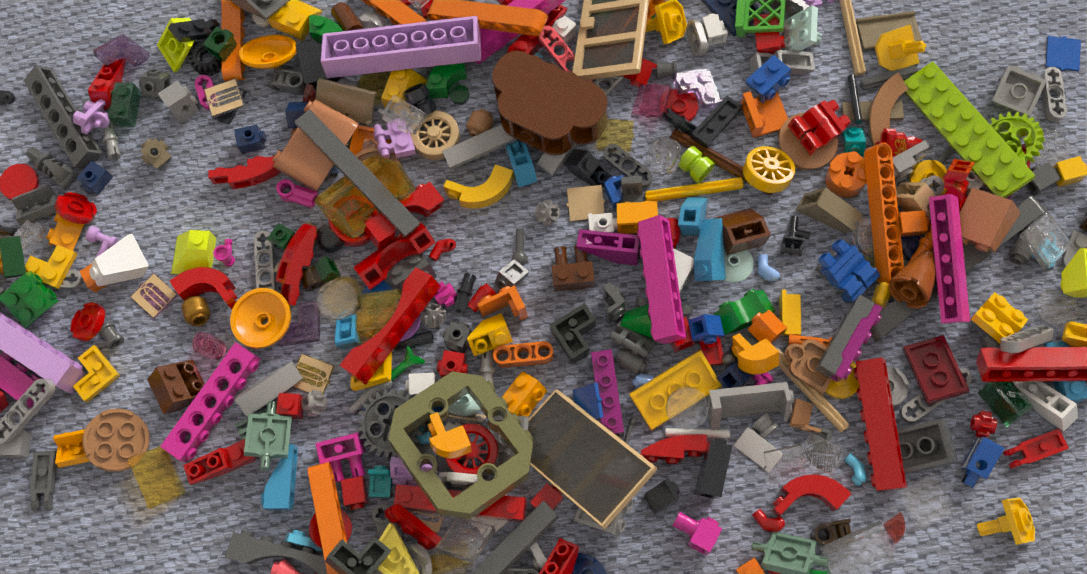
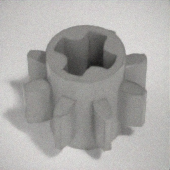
(547, 212)
(433, 315)
(314, 403)

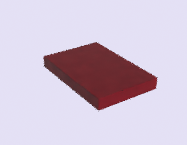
(935, 370)

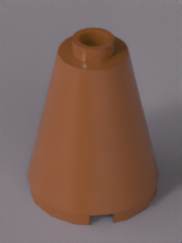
(915, 281)

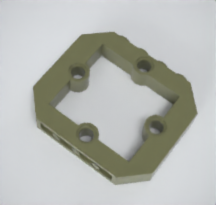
(483, 492)

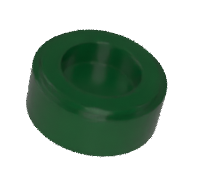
(459, 94)

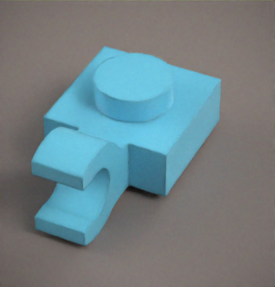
(299, 538)

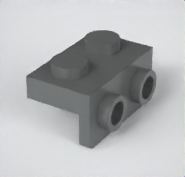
(35, 204)
(403, 270)
(614, 298)

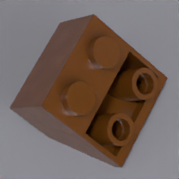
(744, 231)
(175, 385)

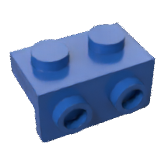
(769, 78)

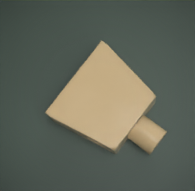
(914, 197)

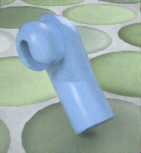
(765, 270)
(641, 379)

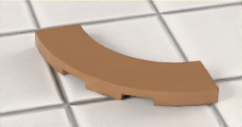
(882, 106)

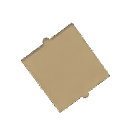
(584, 201)

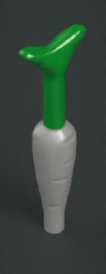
(409, 360)

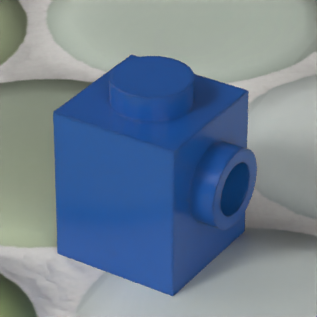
(706, 328)

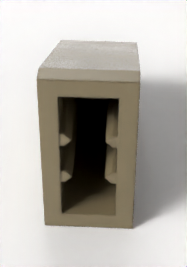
(829, 210)

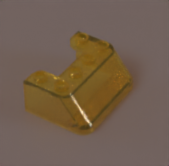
(349, 207)

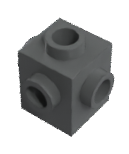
(154, 82)
(457, 343)

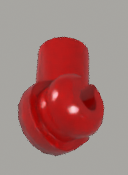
(441, 247)
(768, 524)

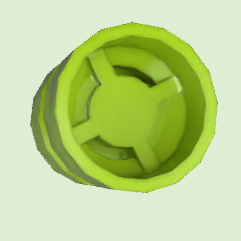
(697, 165)

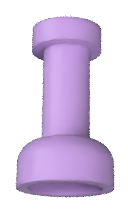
(93, 234)

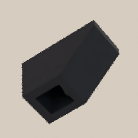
(587, 167)
(662, 496)

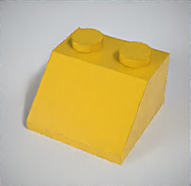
(294, 19)
(399, 82)

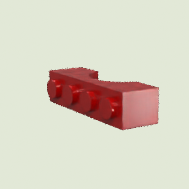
(423, 200)
(377, 265)

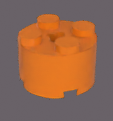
(846, 175)

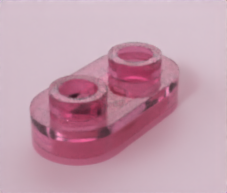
(209, 346)

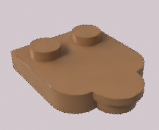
(803, 361)

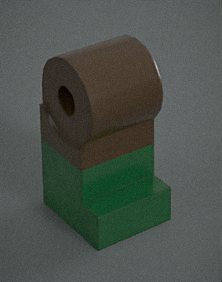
(320, 274)

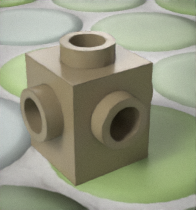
(162, 156)

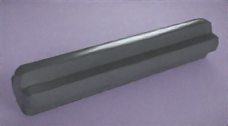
(878, 80)

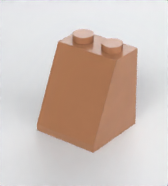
(986, 219)

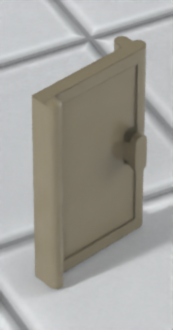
(872, 27)
(347, 99)

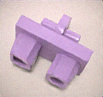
(93, 117)

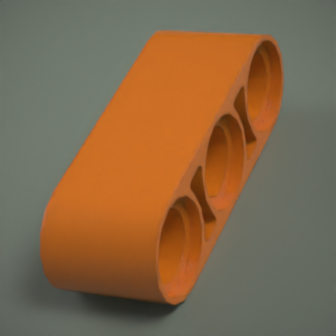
(513, 351)

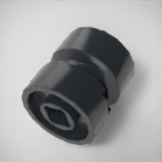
(419, 97)

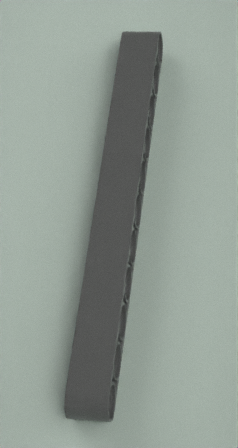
(898, 312)

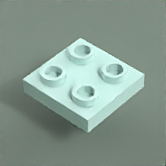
(802, 30)

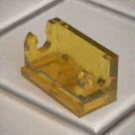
(443, 564)

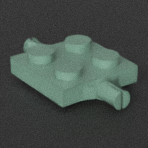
(268, 436)
(789, 554)

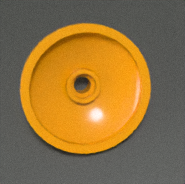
(268, 51)
(252, 310)

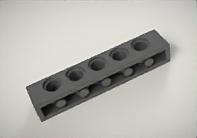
(59, 113)

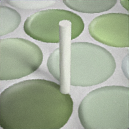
(722, 433)

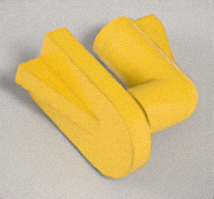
(881, 295)

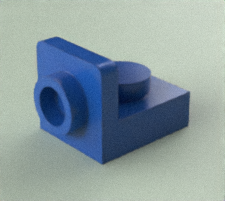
(614, 195)

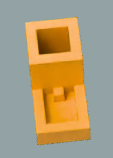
(756, 358)
(447, 443)

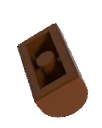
(345, 17)

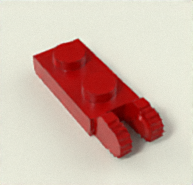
(1038, 448)
(412, 526)

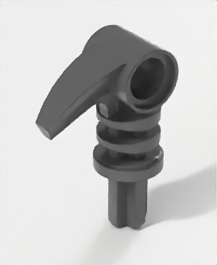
(55, 170)

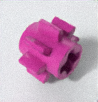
(445, 295)

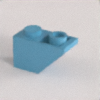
(691, 215)

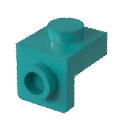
(854, 140)
(380, 482)

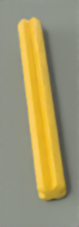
(694, 189)

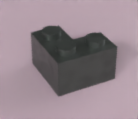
(569, 332)
(348, 561)

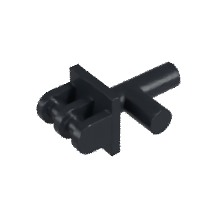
(794, 242)

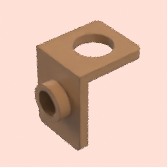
(801, 416)

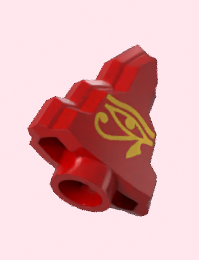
(897, 141)

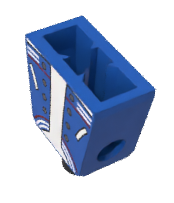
(987, 454)

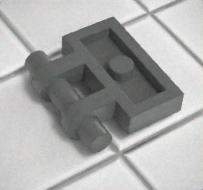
(625, 337)

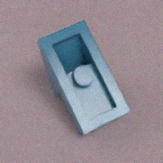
(346, 333)

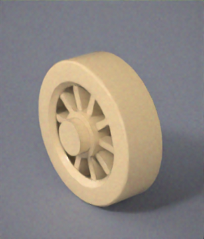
(435, 135)

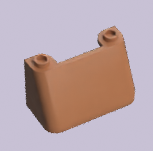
(302, 158)

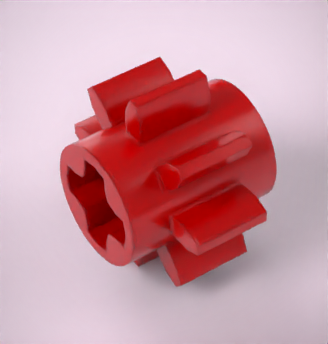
(983, 424)

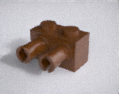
(573, 275)

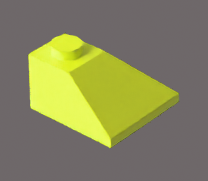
(171, 48)
(193, 251)
(1075, 275)

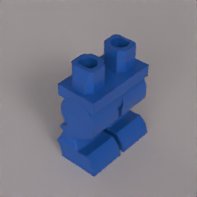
(844, 268)

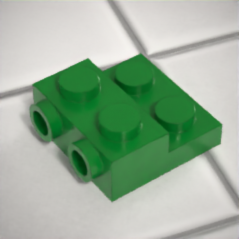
(28, 298)

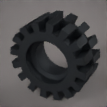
(205, 68)

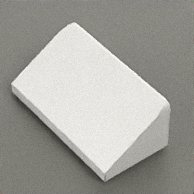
(753, 446)

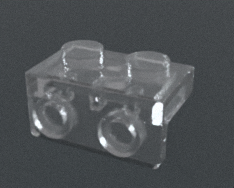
(403, 114)

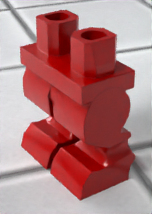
(824, 120)
(956, 181)

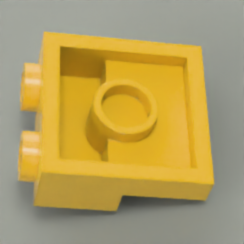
(999, 317)

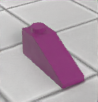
(610, 246)

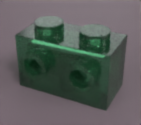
(124, 104)
(1005, 401)

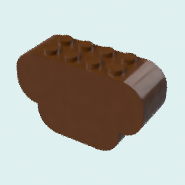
(547, 104)

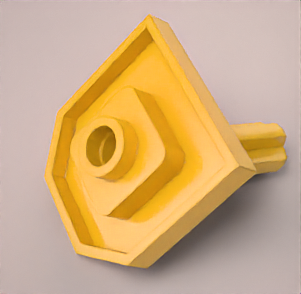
(669, 21)
(898, 49)
(1016, 520)

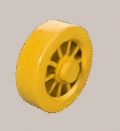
(768, 169)

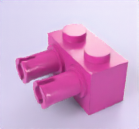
(343, 447)
(702, 532)

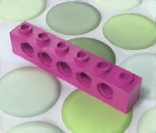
(200, 406)

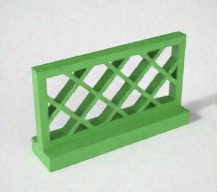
(743, 17)

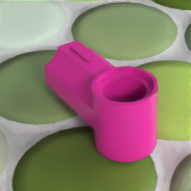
(298, 194)

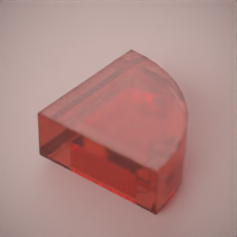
(309, 93)
(895, 527)

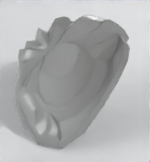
(372, 20)

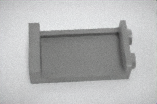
(749, 401)

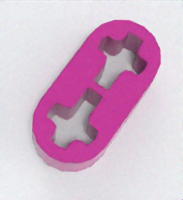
(200, 90)

